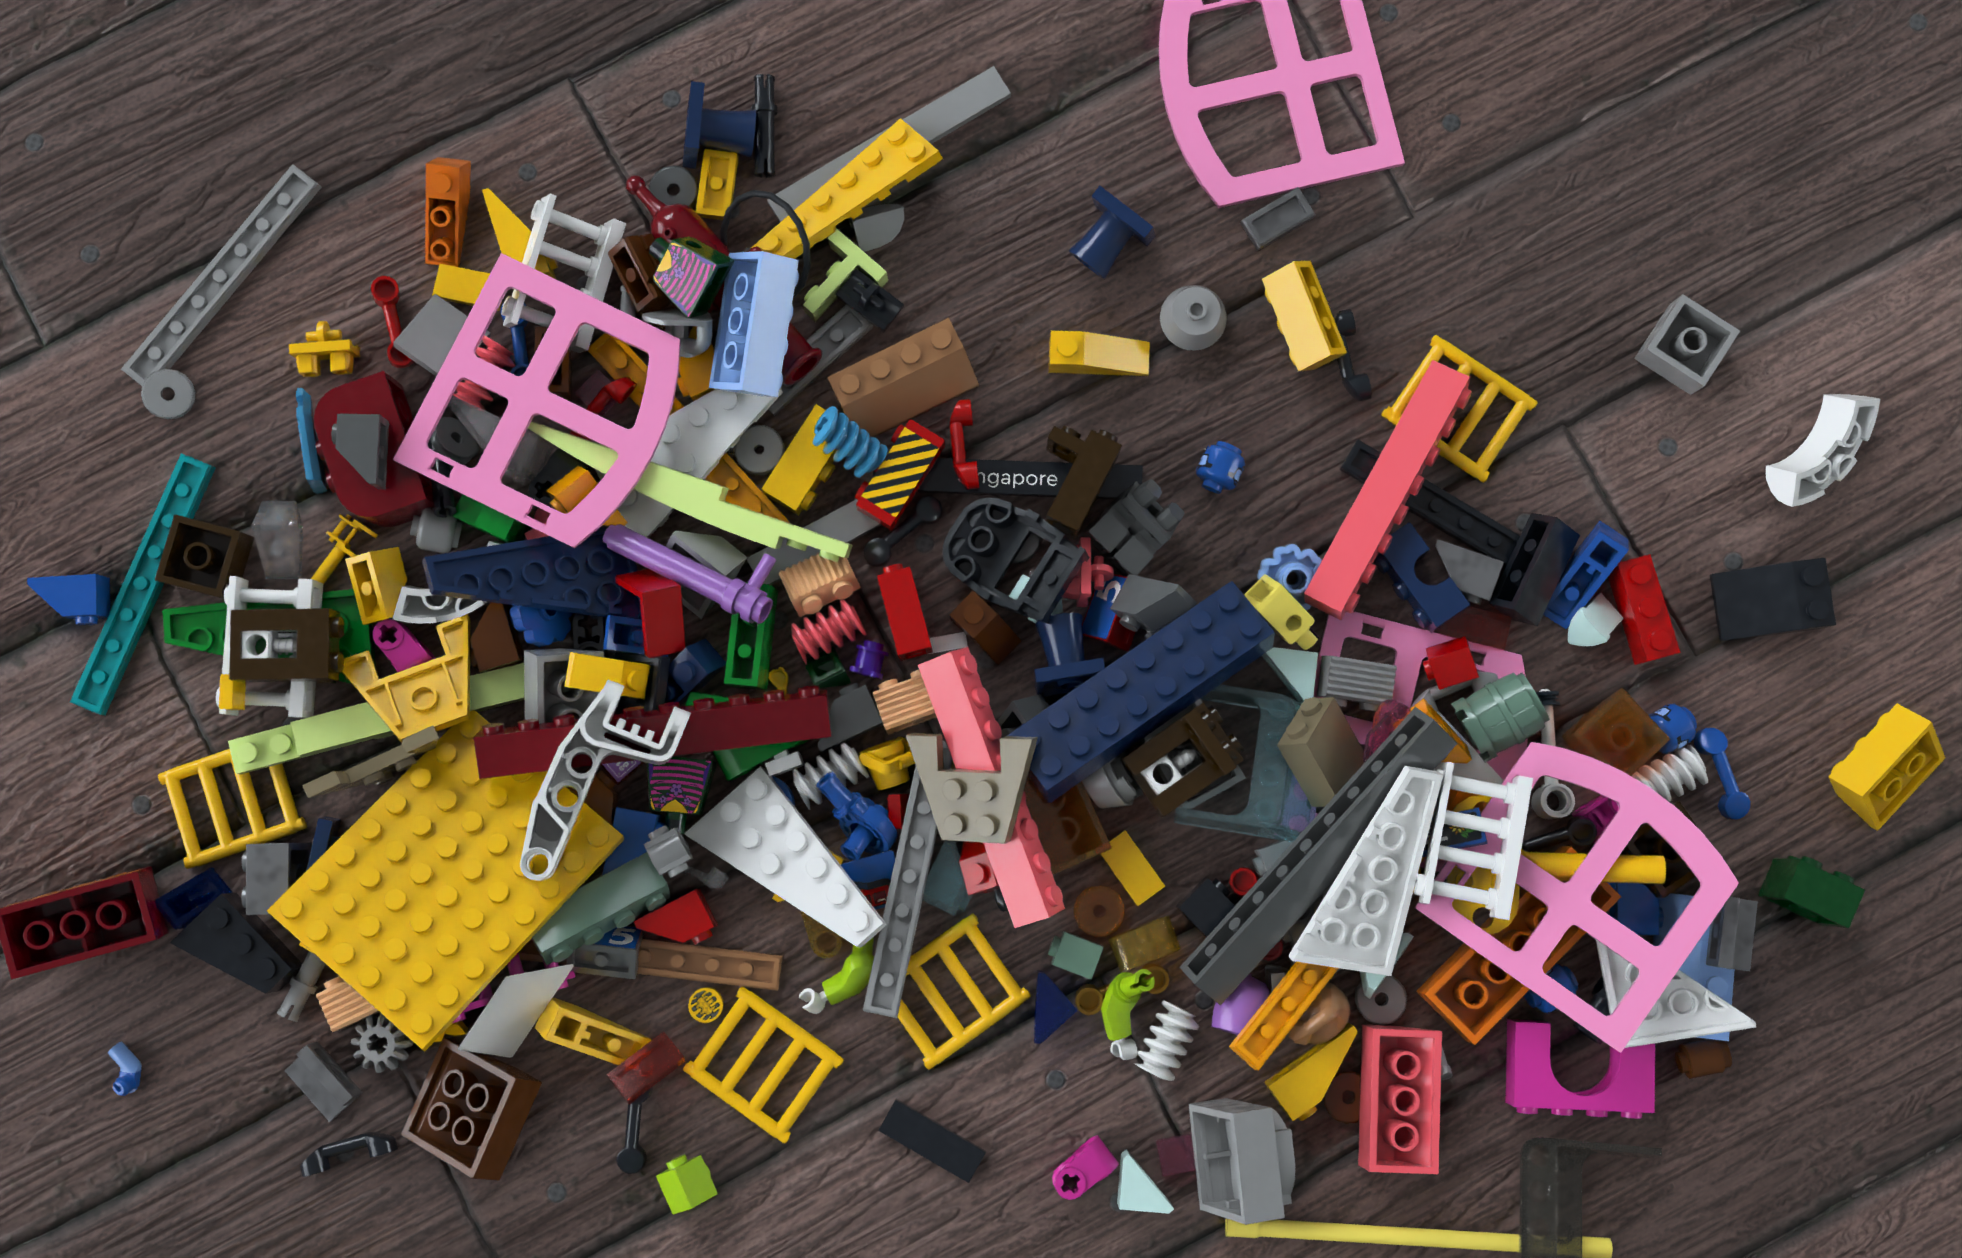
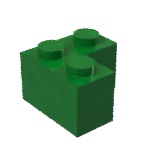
(491, 521)

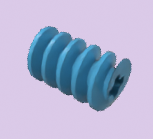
(849, 442)

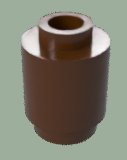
(1703, 1058)

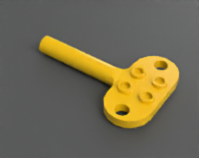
(1626, 869)

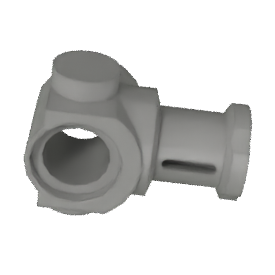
(668, 851)

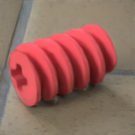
(494, 354)
(827, 630)

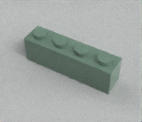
(602, 906)

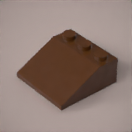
(471, 1110)

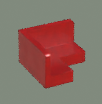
(659, 611)

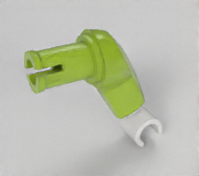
(844, 984)
(1116, 1008)

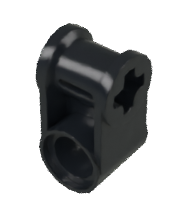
(556, 468)

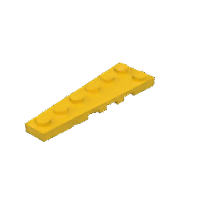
(886, 162)

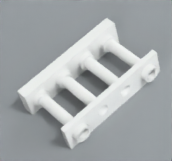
(596, 268)
(307, 595)
(1502, 864)

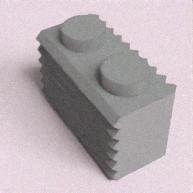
(1356, 681)

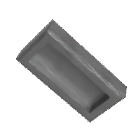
(1277, 218)

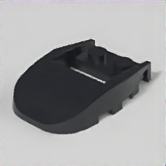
(986, 544)

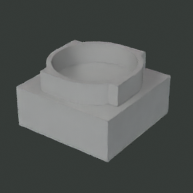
(1242, 1160)

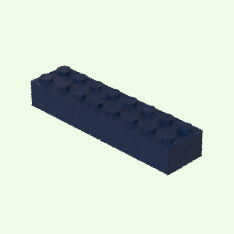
(1144, 689)

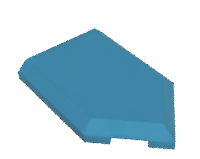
(308, 437)

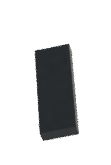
(932, 1140)

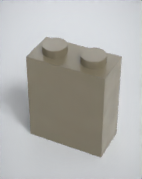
(1321, 749)

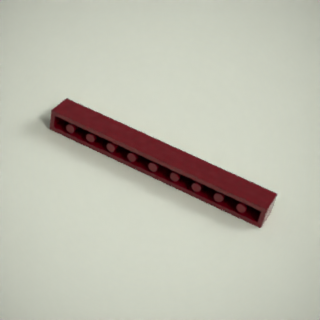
(709, 728)

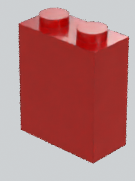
(904, 612)

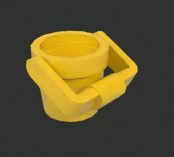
(888, 762)

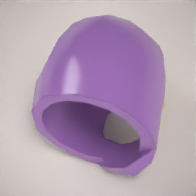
(1240, 1006)

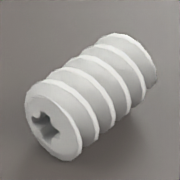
(842, 765)
(1673, 772)
(1167, 1041)

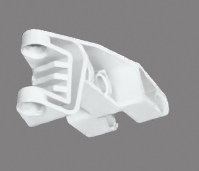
(552, 823)

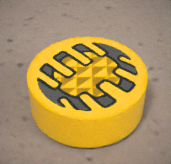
(705, 1004)

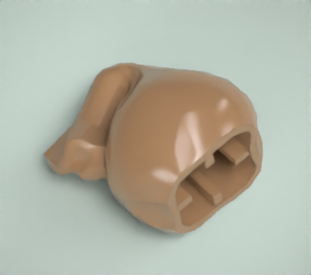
(1323, 1018)

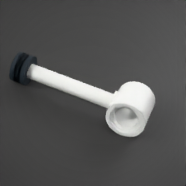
(1564, 794)

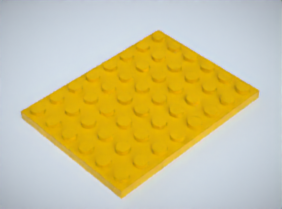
(431, 889)

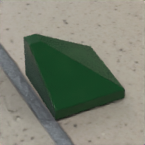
(827, 670)

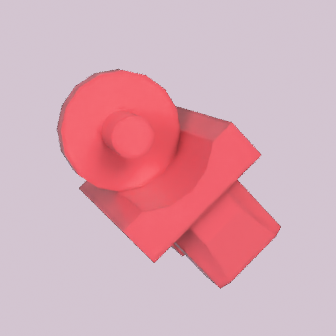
(1098, 573)

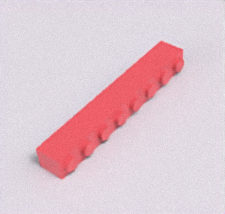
(1387, 490)
(974, 744)

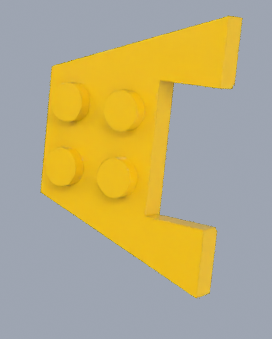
(423, 694)

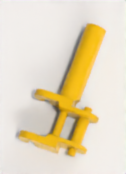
(341, 548)

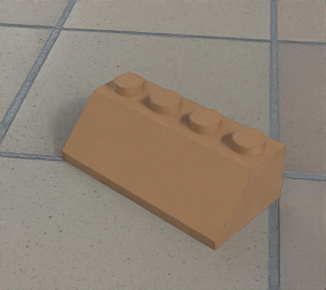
(904, 379)

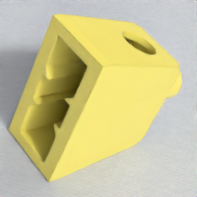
(1282, 612)

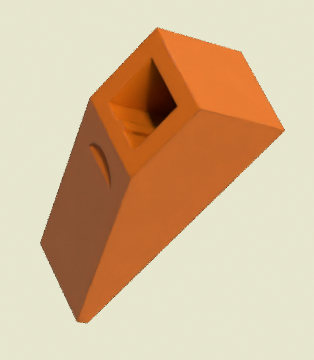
(446, 209)

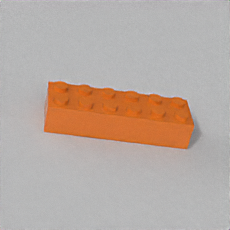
(1474, 991)

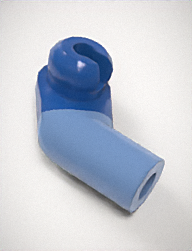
(129, 1069)

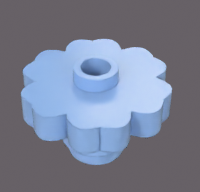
(1291, 559)

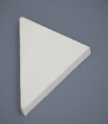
(1681, 1011)

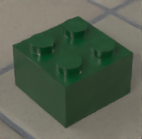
(1812, 892)

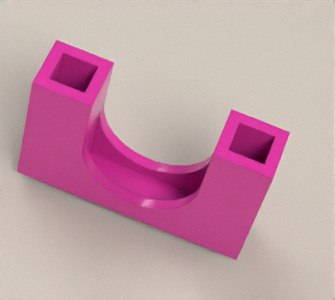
(1532, 1085)

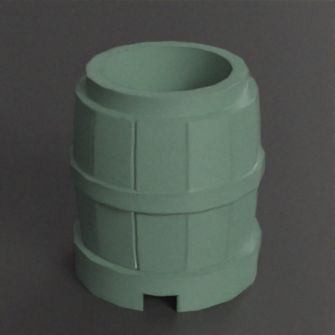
(1501, 715)

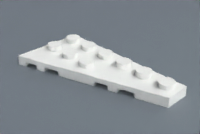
(694, 445)
(774, 845)
(1369, 900)

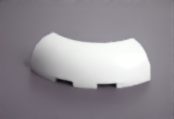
(1827, 450)
(422, 607)

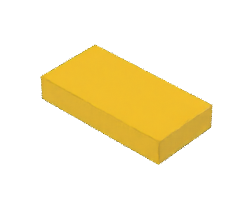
(459, 284)
(1132, 868)

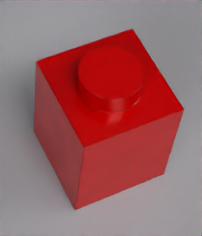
(1450, 663)

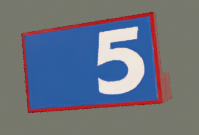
(1102, 622)

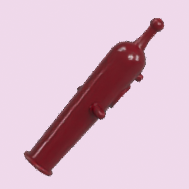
(681, 221)

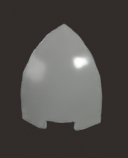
(877, 225)

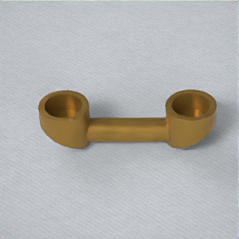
(1090, 998)

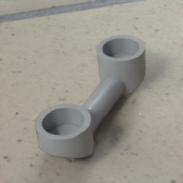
(1433, 693)

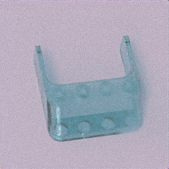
(1276, 800)

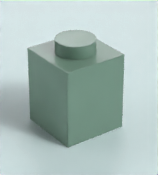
(1075, 954)

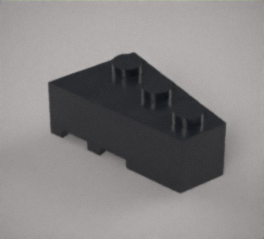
(239, 945)

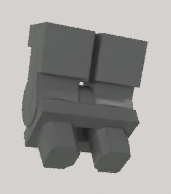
(1140, 515)

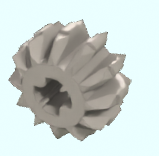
(386, 1055)

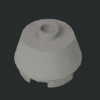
(1193, 317)
(1112, 785)

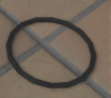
(769, 195)

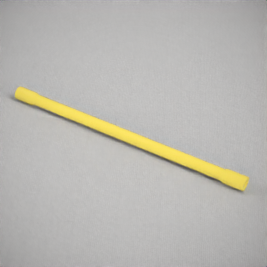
(1591, 1246)

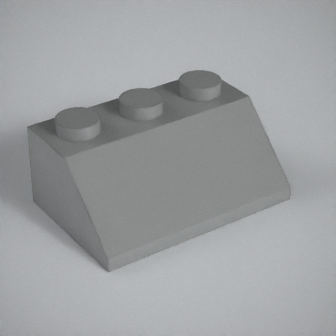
(545, 682)

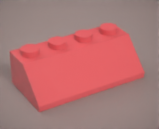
(1400, 1099)

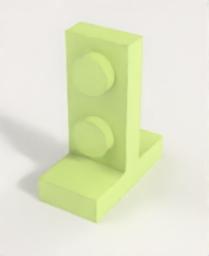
(821, 297)

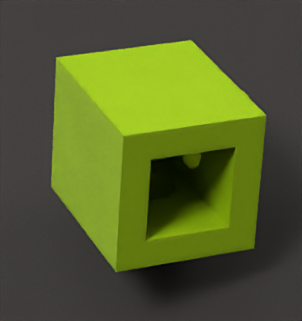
(686, 1183)

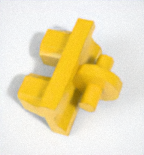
(339, 352)

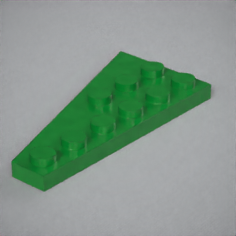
(205, 625)

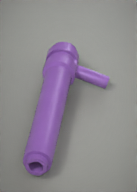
(732, 595)

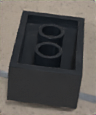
(1773, 599)

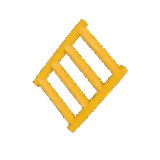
(1495, 383)
(228, 845)
(989, 1015)
(752, 1109)

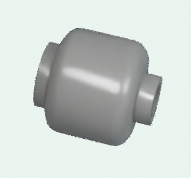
(435, 532)

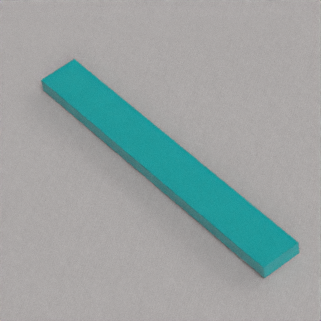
(139, 589)

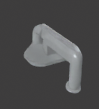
(676, 325)

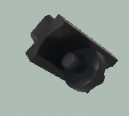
(869, 300)

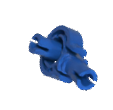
(859, 818)

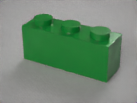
(751, 649)

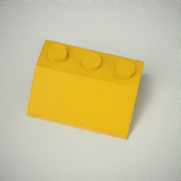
(1887, 765)

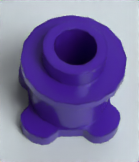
(869, 659)

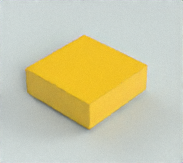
(231, 694)

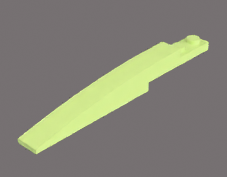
(699, 498)
(357, 724)

